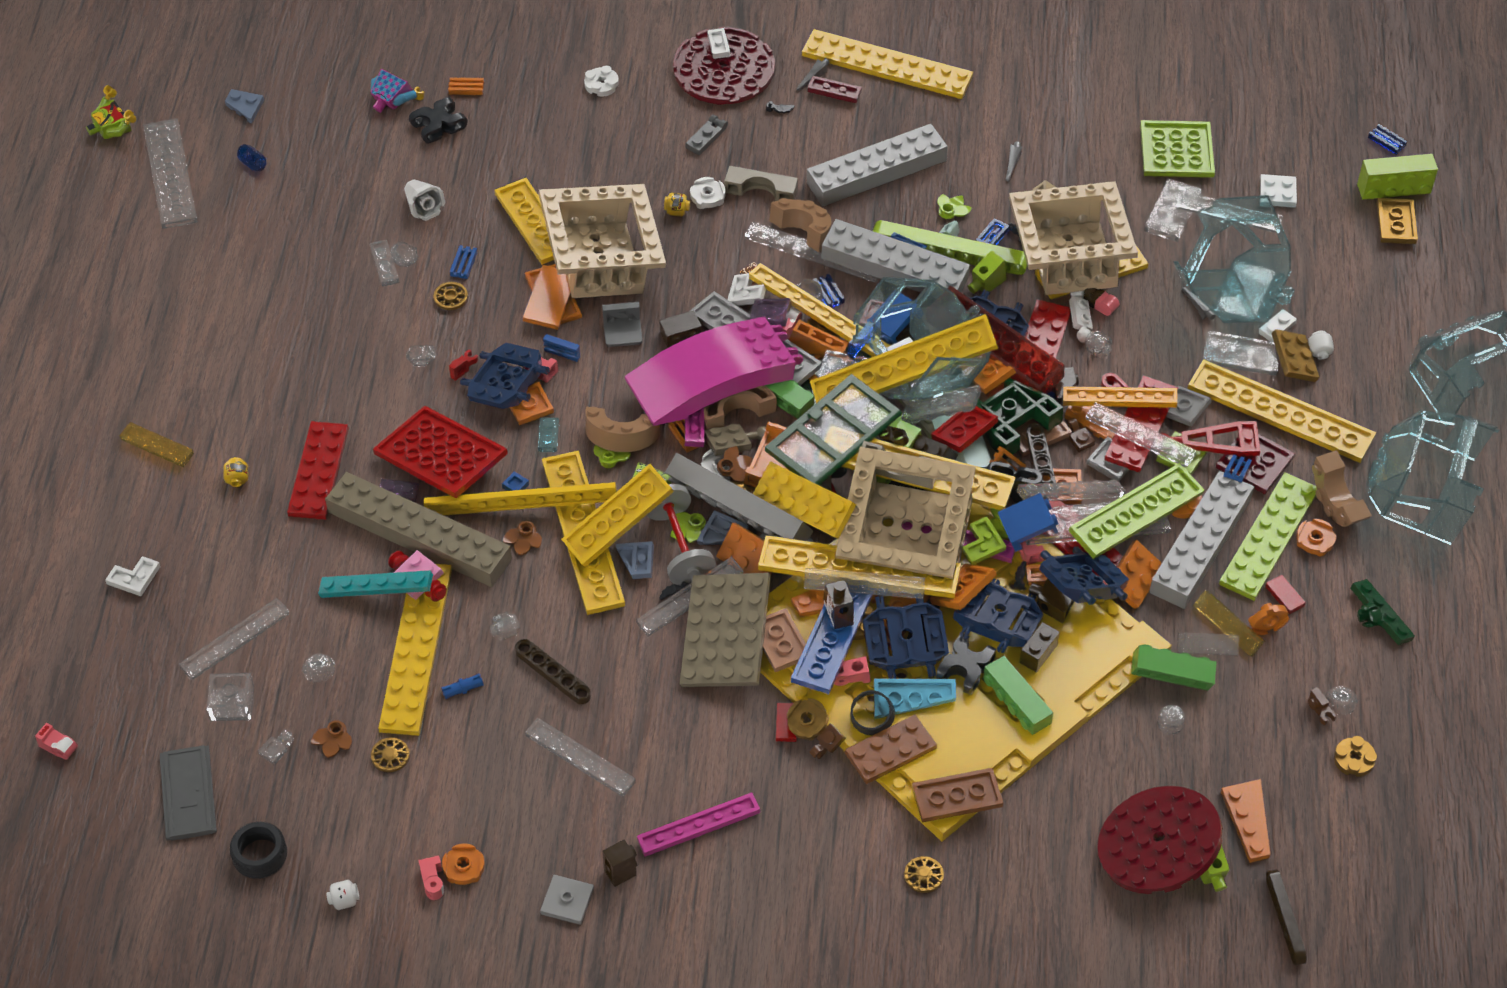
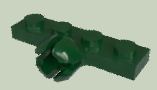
(1379, 613)

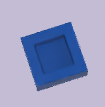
(515, 482)

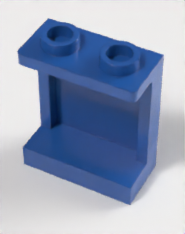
(895, 323)
(1028, 520)

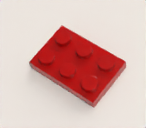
(964, 428)

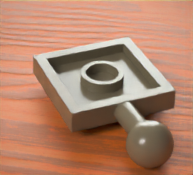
(733, 435)

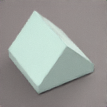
(951, 229)

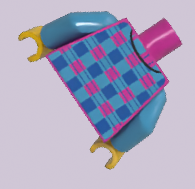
(392, 91)

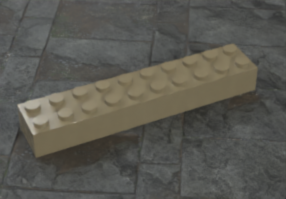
(419, 529)

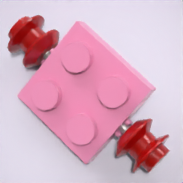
(419, 562)

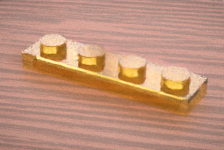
(156, 444)
(1228, 622)

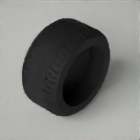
(249, 834)

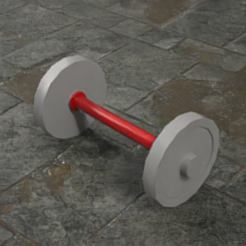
(689, 562)

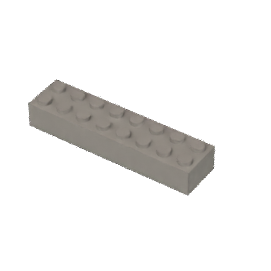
(876, 164)
(890, 257)
(735, 500)
(1201, 540)

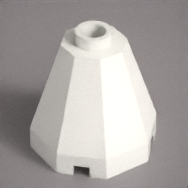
(424, 199)

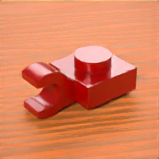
(461, 365)

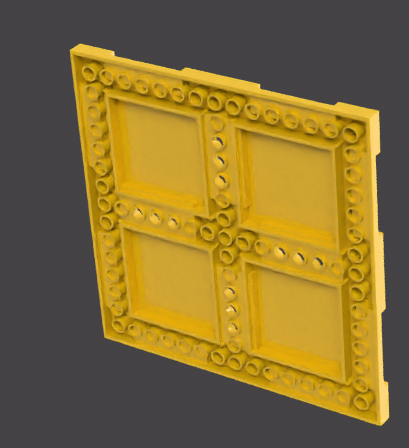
(977, 729)

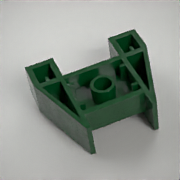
(1014, 407)

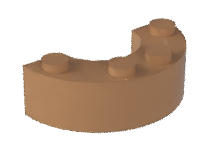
(804, 216)
(758, 399)
(619, 435)
(1334, 493)

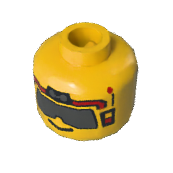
(676, 204)
(235, 472)

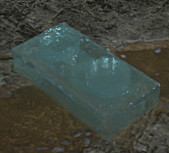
(548, 434)

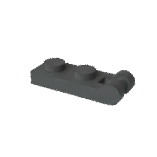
(706, 134)

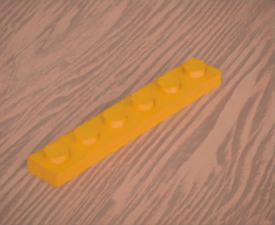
(1120, 396)

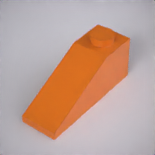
(815, 340)

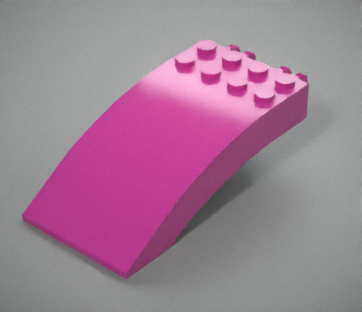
(712, 368)

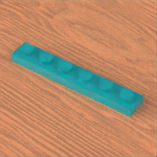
(375, 584)

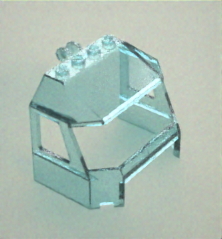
(1255, 278)
(929, 313)
(1462, 377)
(1396, 457)

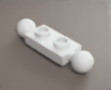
(1080, 315)

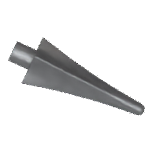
(817, 70)
(1015, 153)
(1203, 310)

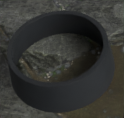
(872, 731)

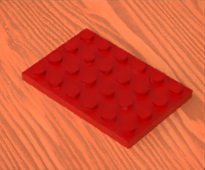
(440, 451)

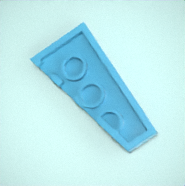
(912, 694)

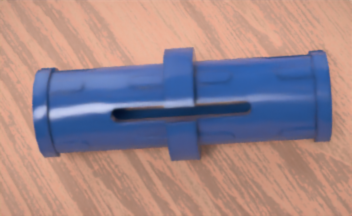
(462, 686)

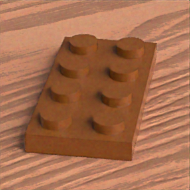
(890, 749)
(957, 795)

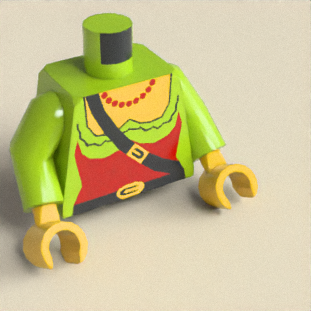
(109, 118)

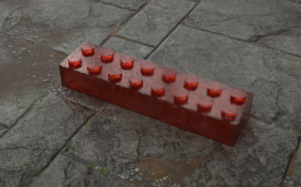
(1031, 363)

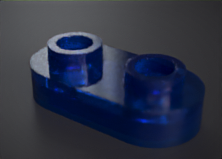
(254, 160)

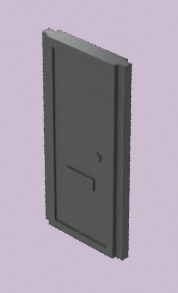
(187, 793)

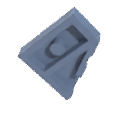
(244, 103)
(717, 529)
(637, 558)

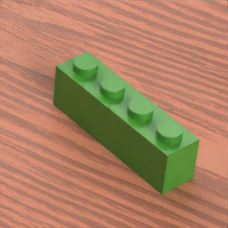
(792, 397)
(1173, 667)
(1017, 695)

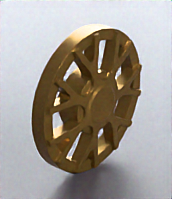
(450, 296)
(390, 754)
(924, 874)

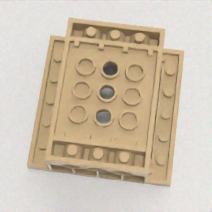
(601, 213)
(1073, 213)
(872, 543)

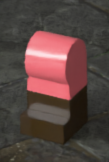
(1101, 300)

